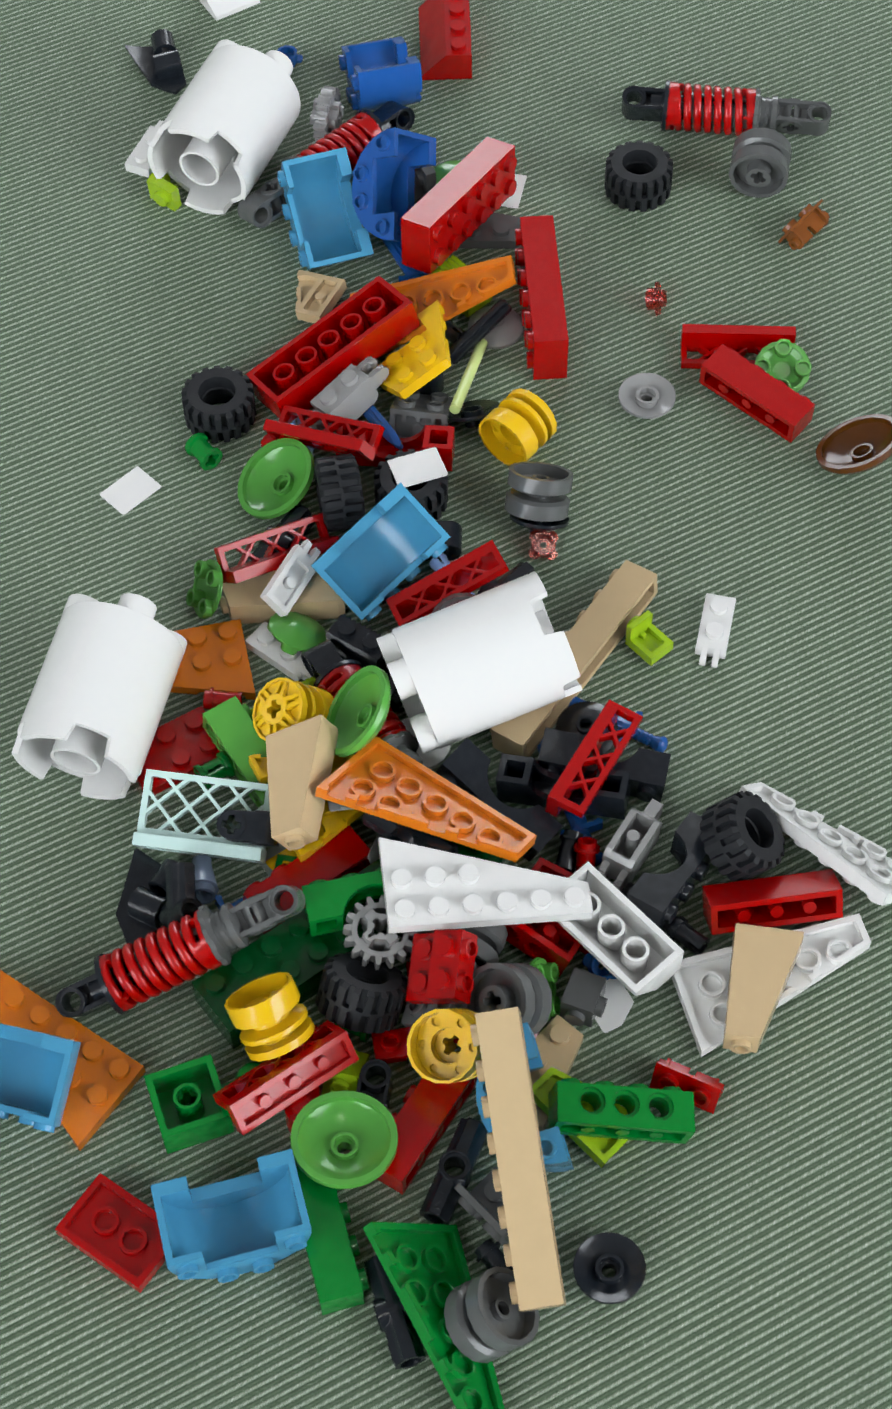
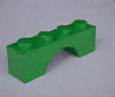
(331, 900)

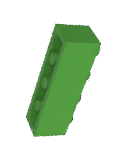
(233, 733)

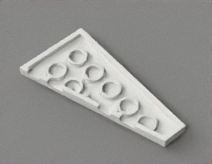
(848, 853)
(454, 891)
(705, 977)

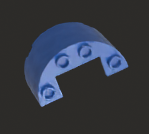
(380, 73)
(386, 179)

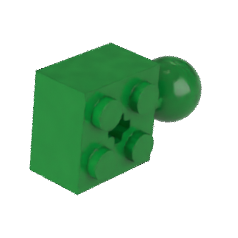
(195, 1084)

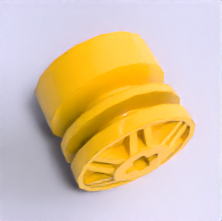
(517, 427)
(286, 703)
(269, 1016)
(433, 1050)

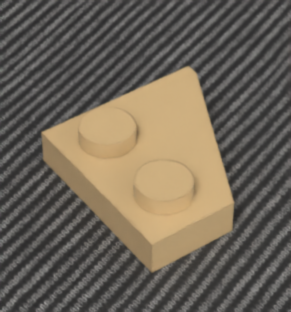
(317, 295)

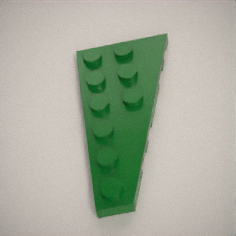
(424, 1268)

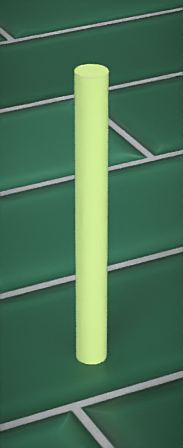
(468, 377)

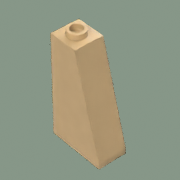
(244, 600)
(296, 764)
(757, 977)

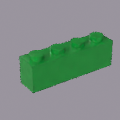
(331, 1249)

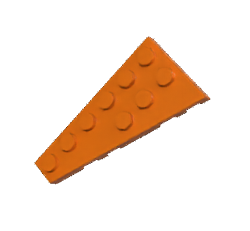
(456, 289)
(216, 659)
(405, 792)
(101, 1071)

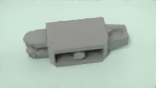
(351, 391)
(631, 844)

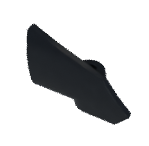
(160, 62)
(142, 897)

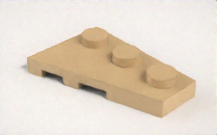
(558, 1048)

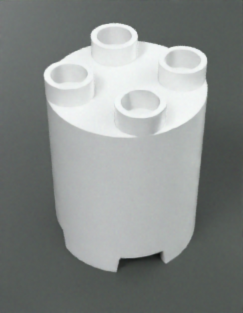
(226, 126)
(479, 663)
(100, 694)

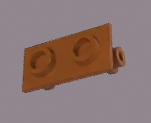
(797, 232)

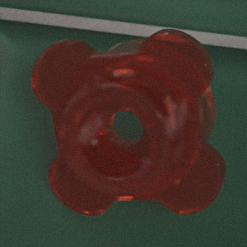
(655, 298)
(549, 538)

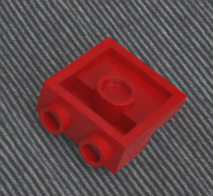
(442, 967)

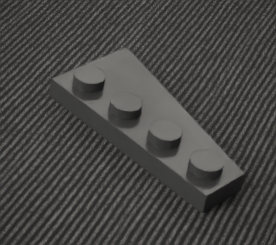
(495, 233)

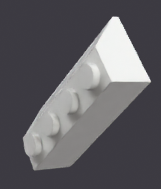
(624, 937)

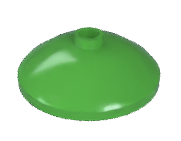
(276, 478)
(360, 709)
(344, 1122)

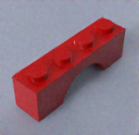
(430, 436)

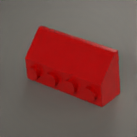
(445, 40)

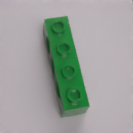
(673, 1126)

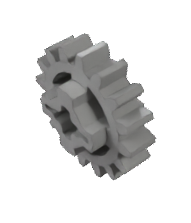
(326, 112)
(375, 947)

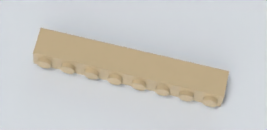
(591, 642)
(520, 1160)

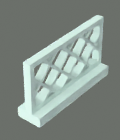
(191, 842)

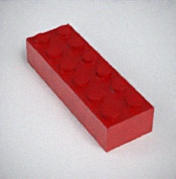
(458, 205)
(541, 297)
(348, 334)

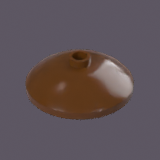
(856, 445)

